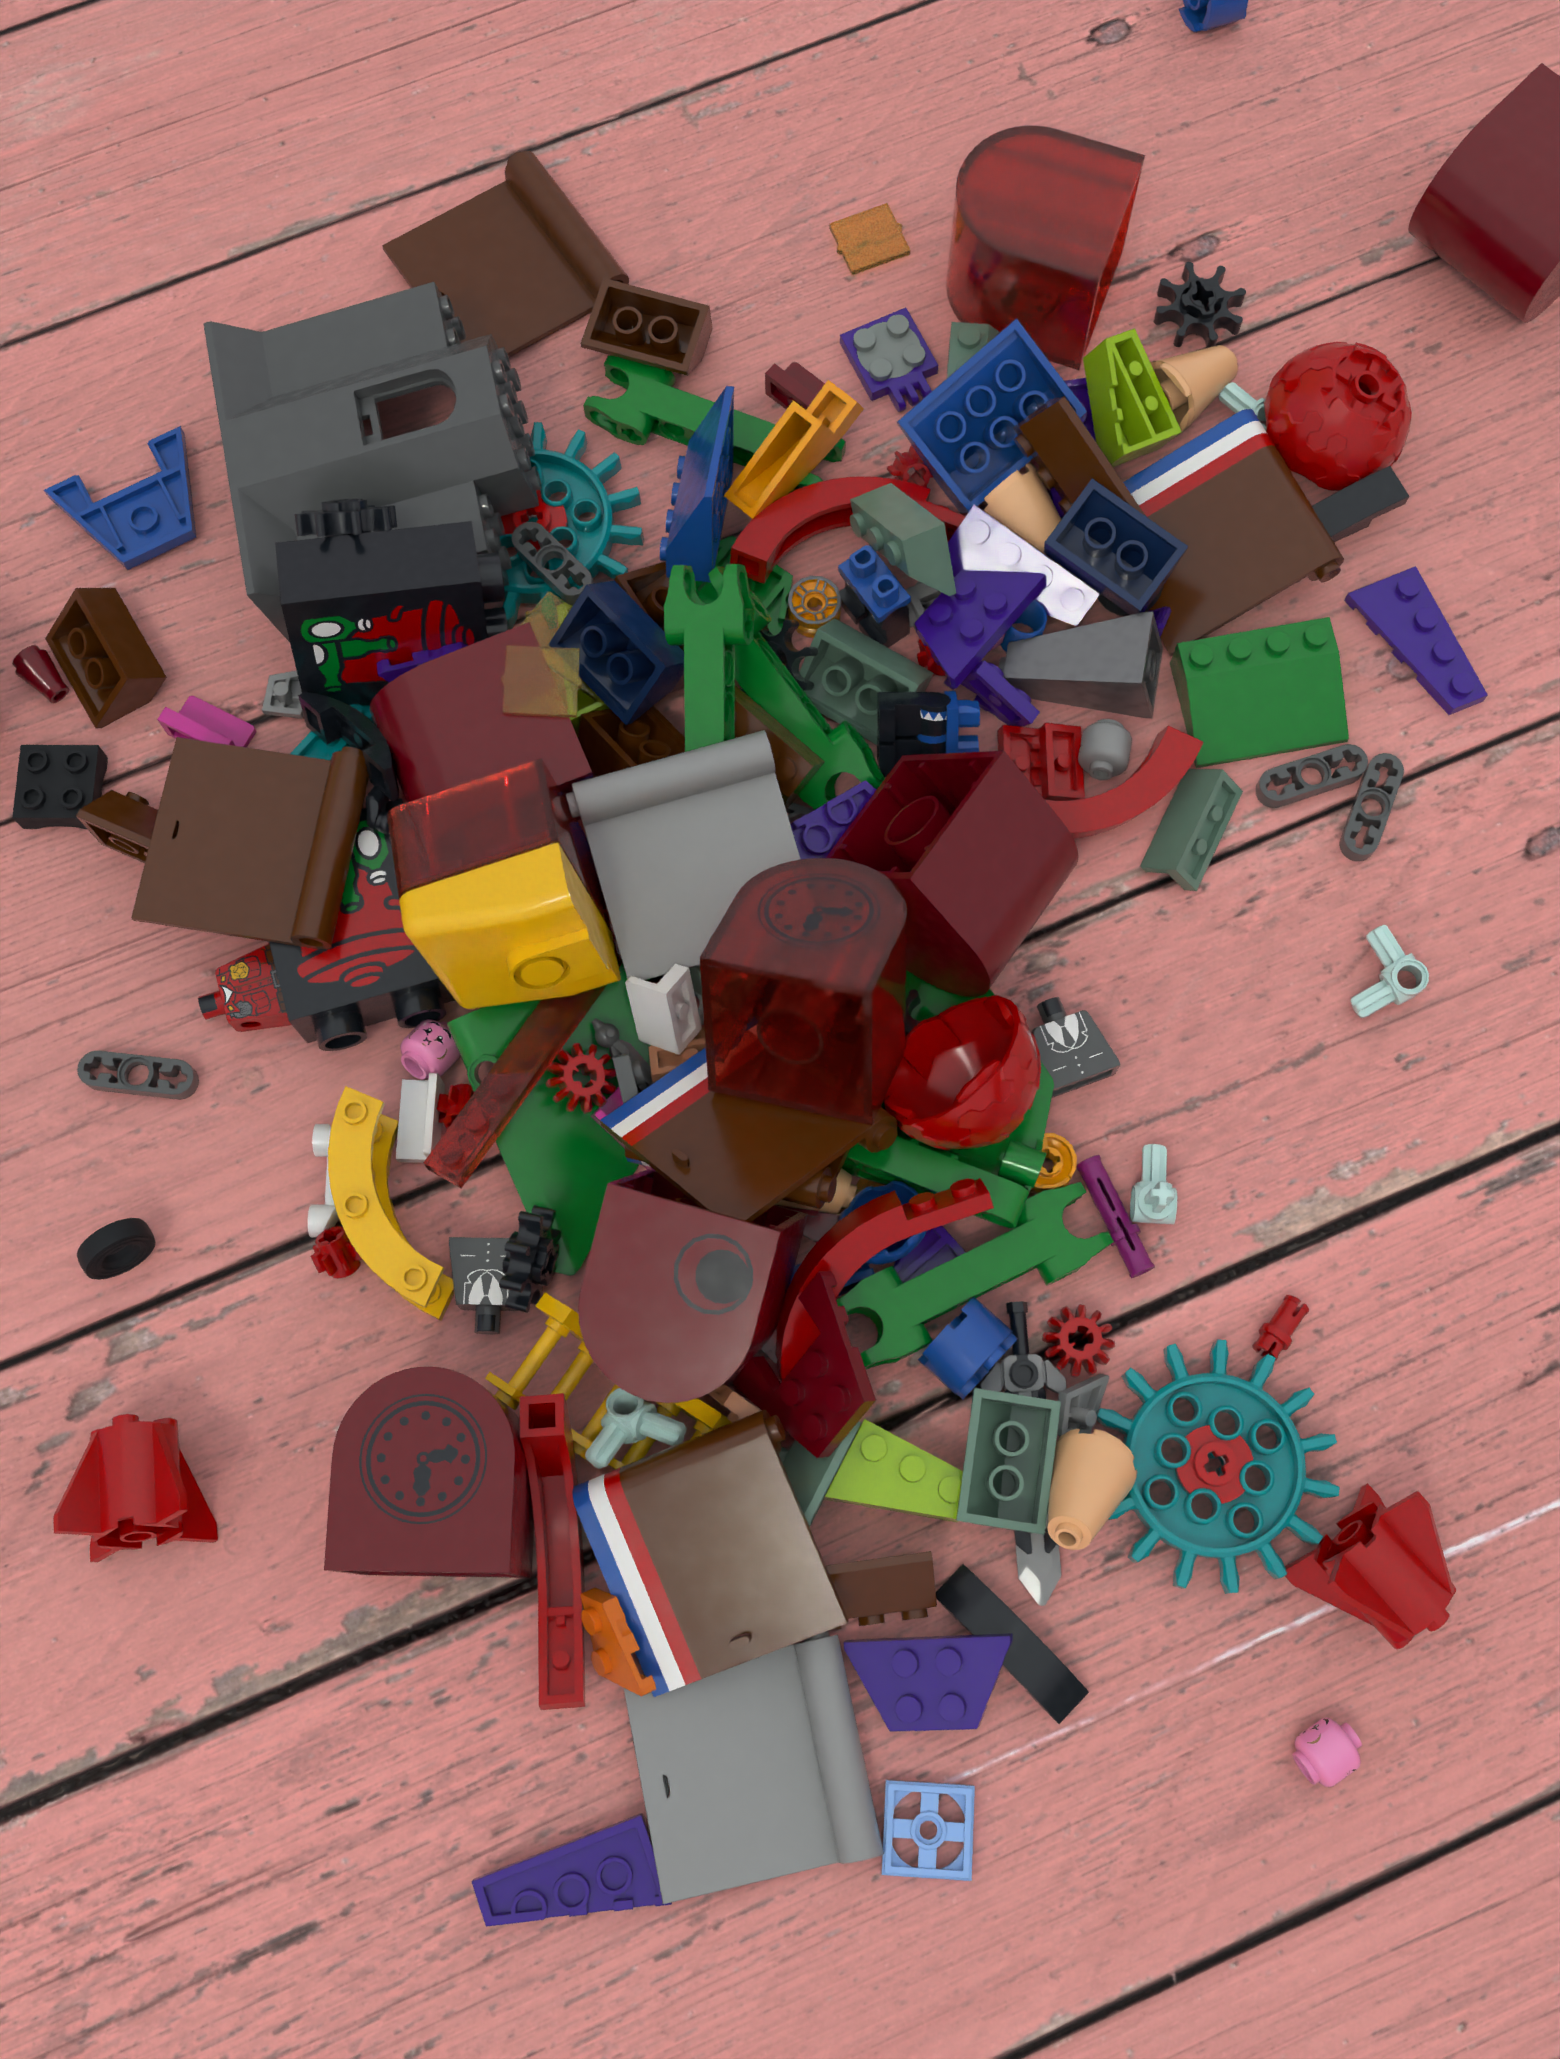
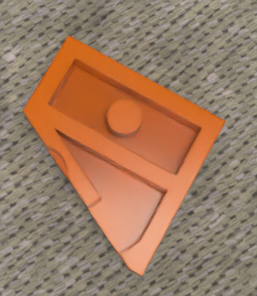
(612, 1642)

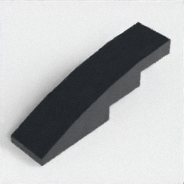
(1360, 503)

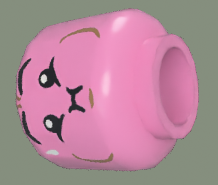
(429, 1049)
(1327, 1752)

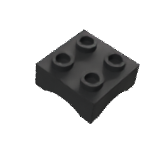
(57, 783)

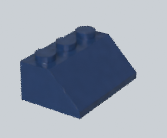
(1114, 548)
(620, 650)

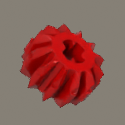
(573, 1089)
(1089, 1352)

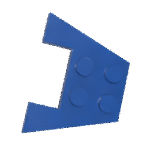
(142, 517)

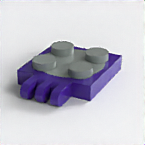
(891, 358)

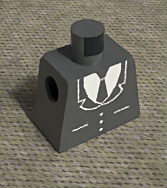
(1072, 1048)
(476, 1279)

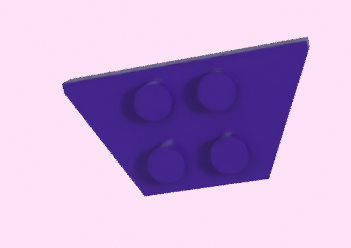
(969, 623)
(930, 1679)

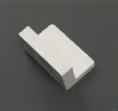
(665, 1011)
(419, 1118)

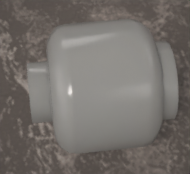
(1105, 749)

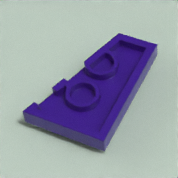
(823, 827)

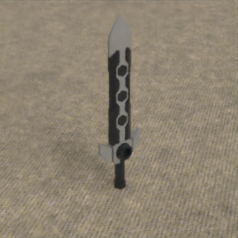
(1026, 1375)

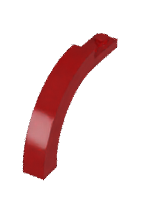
(812, 512)
(1155, 777)
(857, 1240)
(559, 1549)

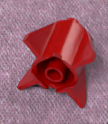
(134, 1490)
(1382, 1567)

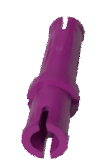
(1112, 1213)

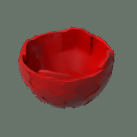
(1338, 413)
(966, 1075)

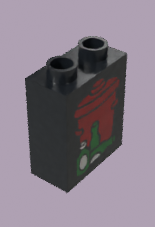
(383, 599)
(372, 963)

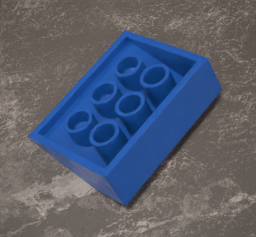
(969, 419)
(699, 498)

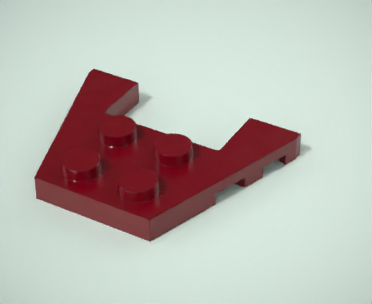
(825, 1388)

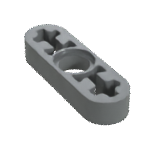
(550, 549)
(1323, 763)
(1358, 818)
(111, 1061)

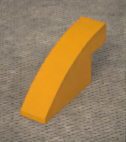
(793, 449)

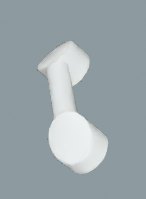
(319, 1215)

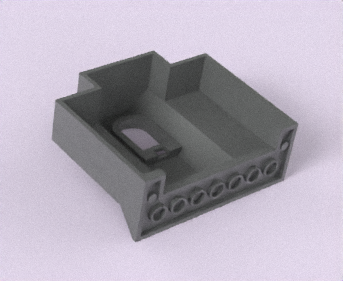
(297, 436)

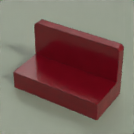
(792, 384)

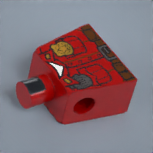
(247, 993)

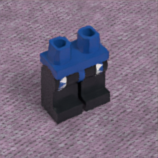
(874, 597)
(923, 725)

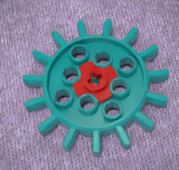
(589, 539)
(1282, 1466)

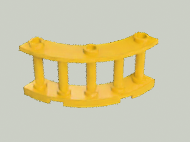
(358, 1178)
(560, 1323)

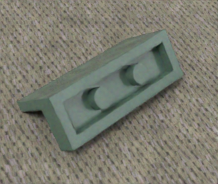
(1192, 826)

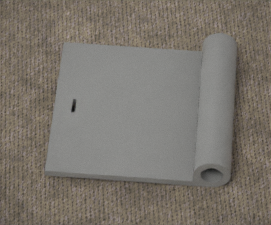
(680, 844)
(756, 1772)

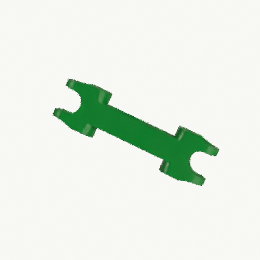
(660, 409)
(709, 650)
(779, 694)
(1036, 1242)

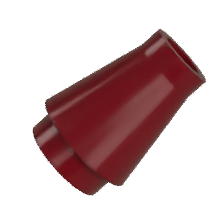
(39, 671)

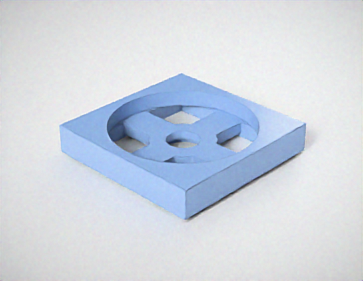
(946, 1831)

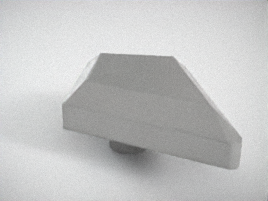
(282, 695)
(1080, 1404)

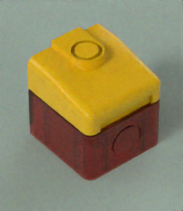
(502, 890)

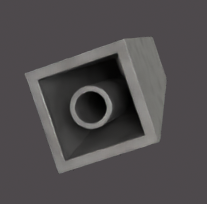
(1091, 666)

